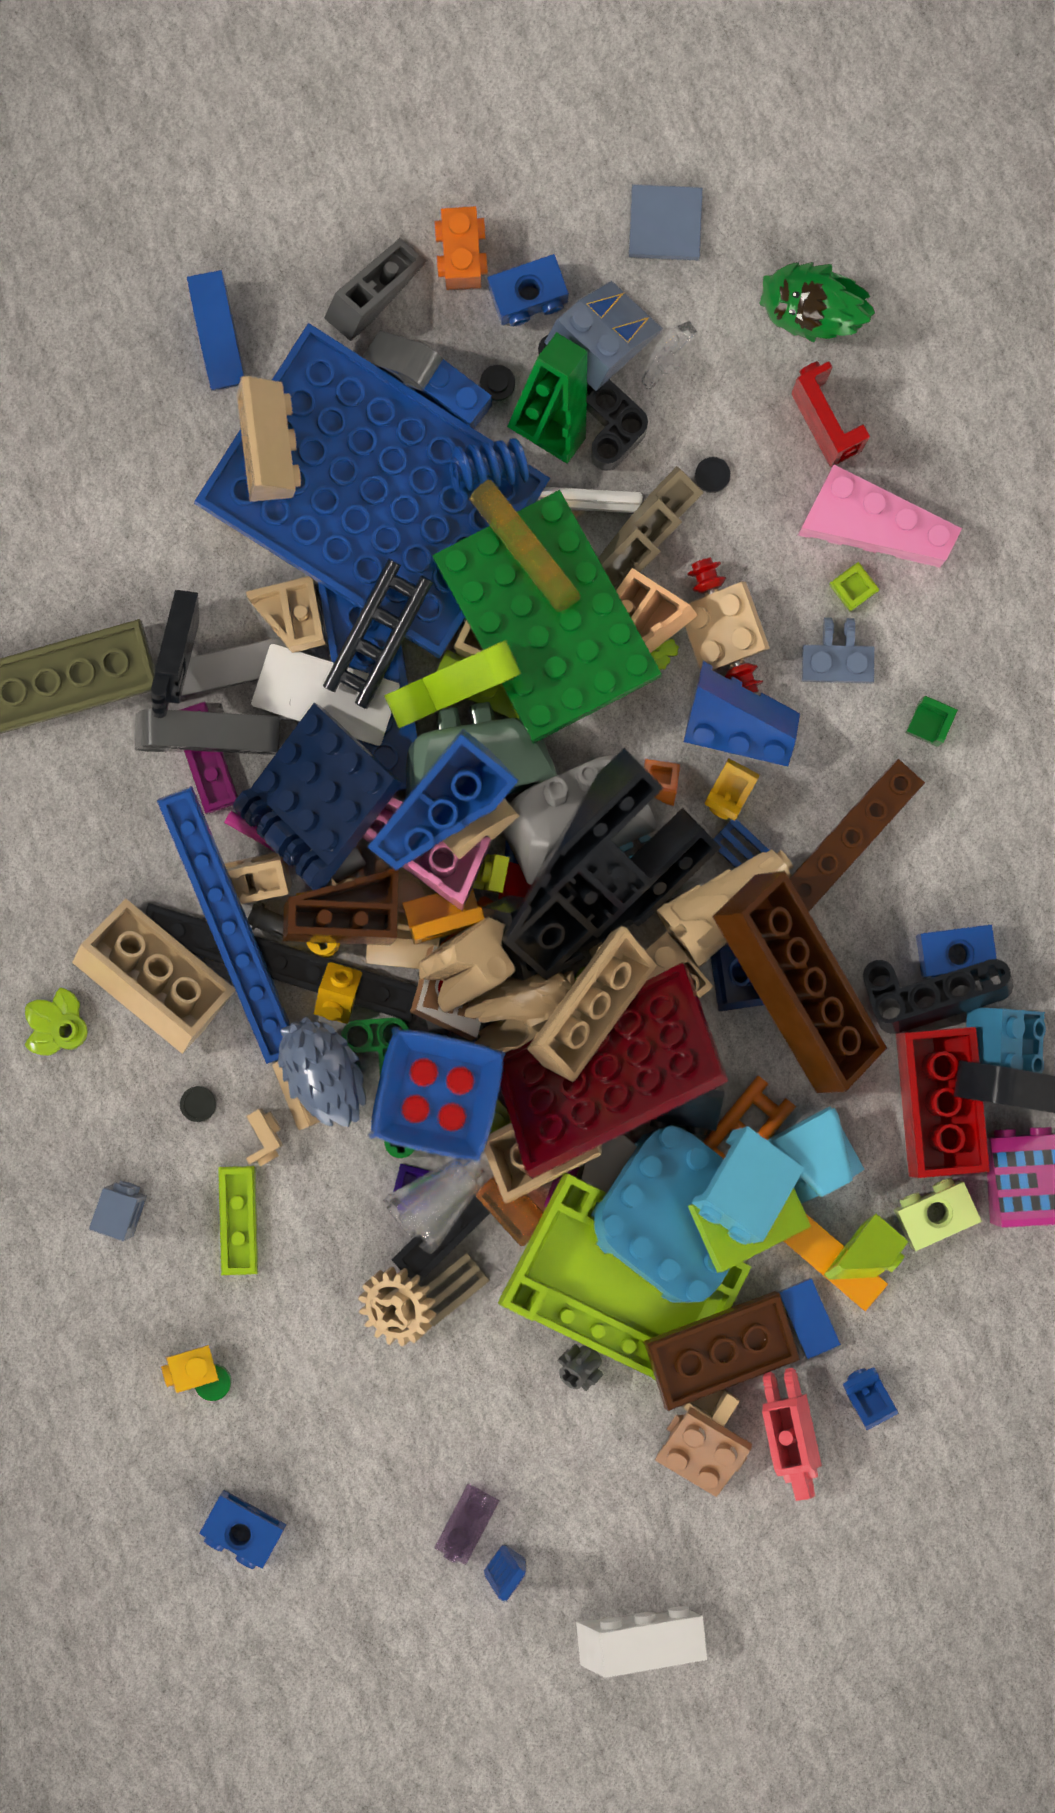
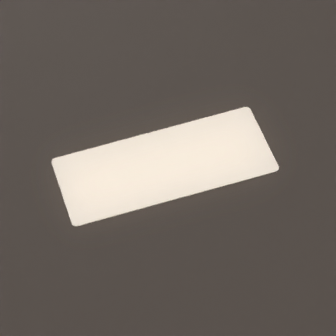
(300, 681)

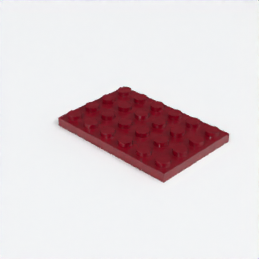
(643, 1068)

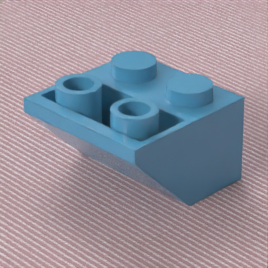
(1009, 1037)

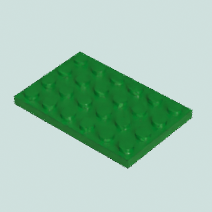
(566, 658)

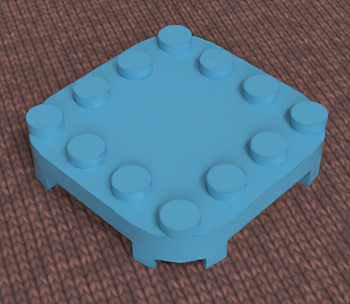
(649, 1219)

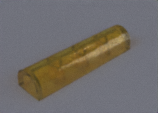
(524, 546)

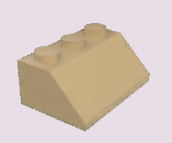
(267, 439)
(509, 1170)

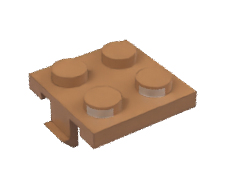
(703, 1451)

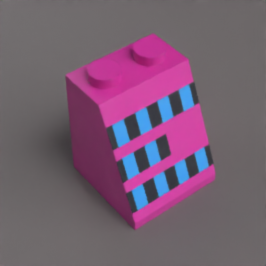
(1021, 1178)

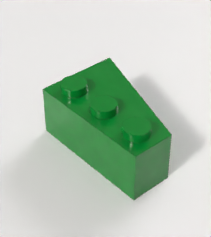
(555, 400)

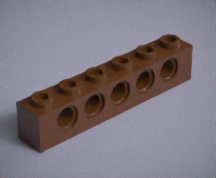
(855, 832)

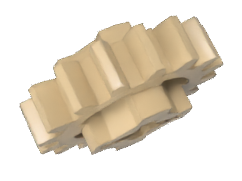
(397, 1306)

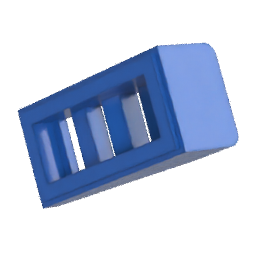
(505, 1572)

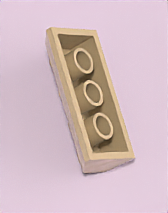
(153, 975)
(593, 1005)

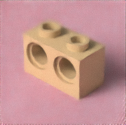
(259, 877)

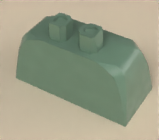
(503, 737)

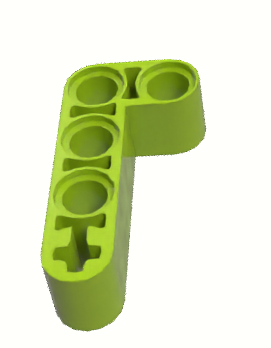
(452, 684)

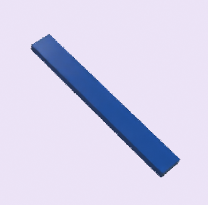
(226, 919)

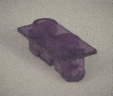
(466, 1524)

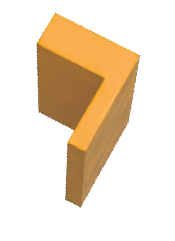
(437, 917)

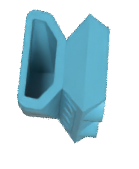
(822, 1150)

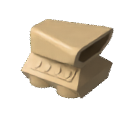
(468, 964)

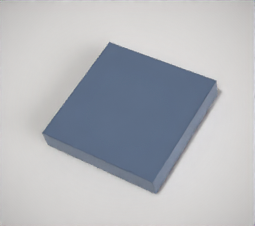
(665, 222)

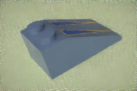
(608, 328)

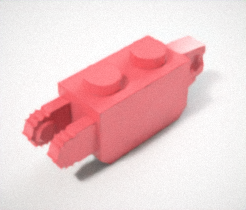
(791, 1434)

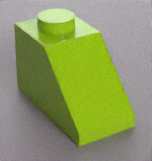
(869, 1251)

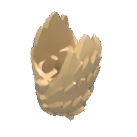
(517, 1009)

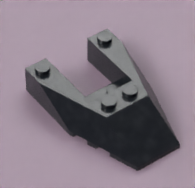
(592, 884)

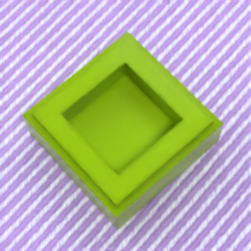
(854, 587)

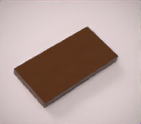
(721, 1350)

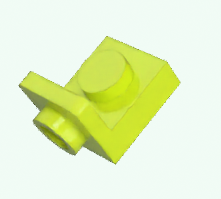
(492, 874)

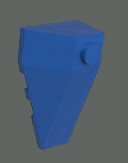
(451, 795)

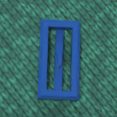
(725, 833)

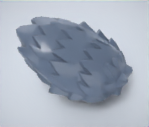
(322, 1072)

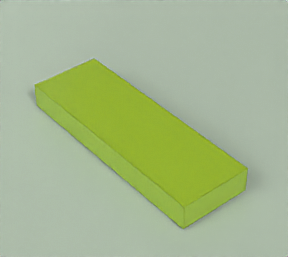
(238, 1220)

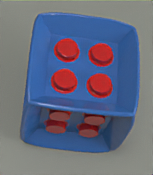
(437, 1094)

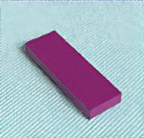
(211, 774)

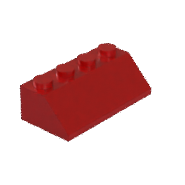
(941, 1130)

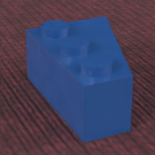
(740, 721)

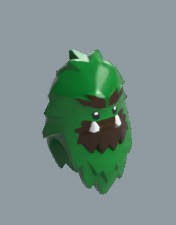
(815, 301)

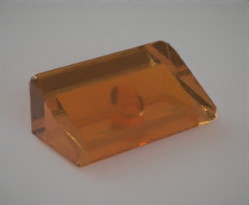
(516, 1217)

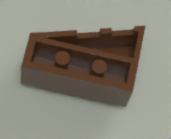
(346, 913)

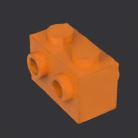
(460, 236)

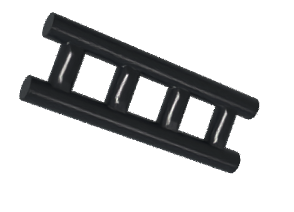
(370, 612)

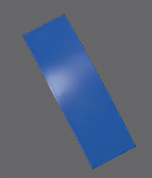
(216, 329)

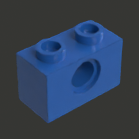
(540, 274)
(935, 946)
(263, 1527)

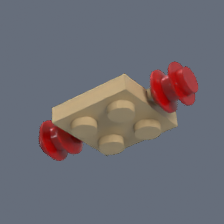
(725, 625)

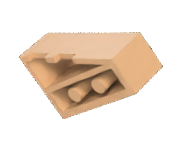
(653, 609)

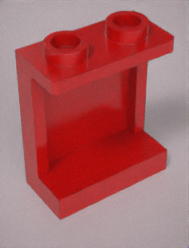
(820, 418)

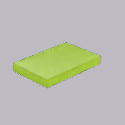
(727, 1252)

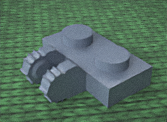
(838, 663)

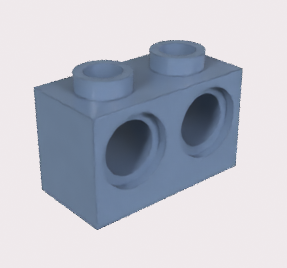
(118, 1210)

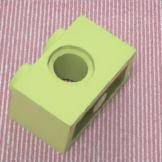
(958, 1215)

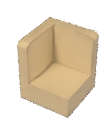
(716, 1406)

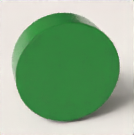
(218, 1389)

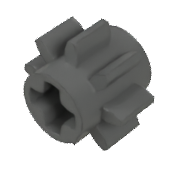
(580, 1367)

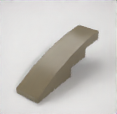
(649, 526)

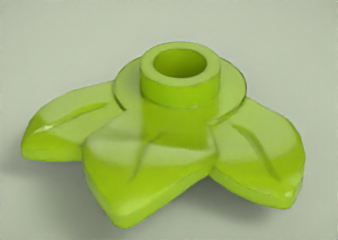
(50, 1022)

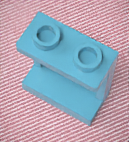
(749, 1187)

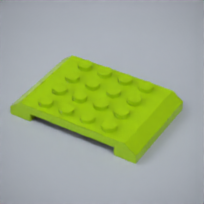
(593, 1294)

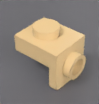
(265, 1127)

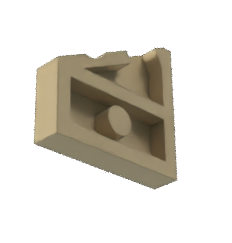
(291, 612)

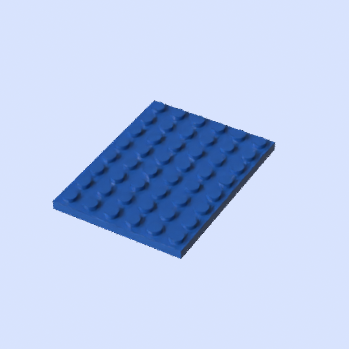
(369, 485)

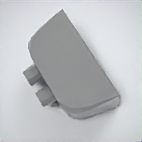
(547, 810)

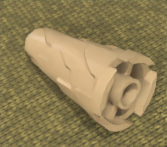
(690, 914)

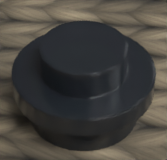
(498, 382)

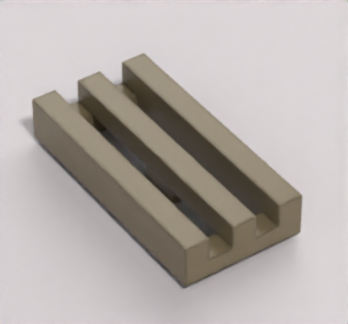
(474, 1269)

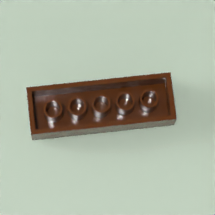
(800, 982)

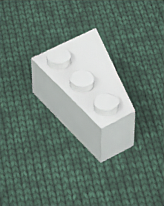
(641, 1641)

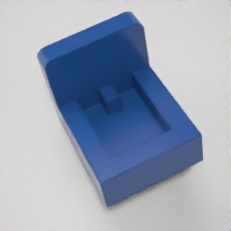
(869, 1397)

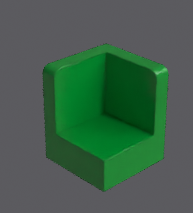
(931, 721)

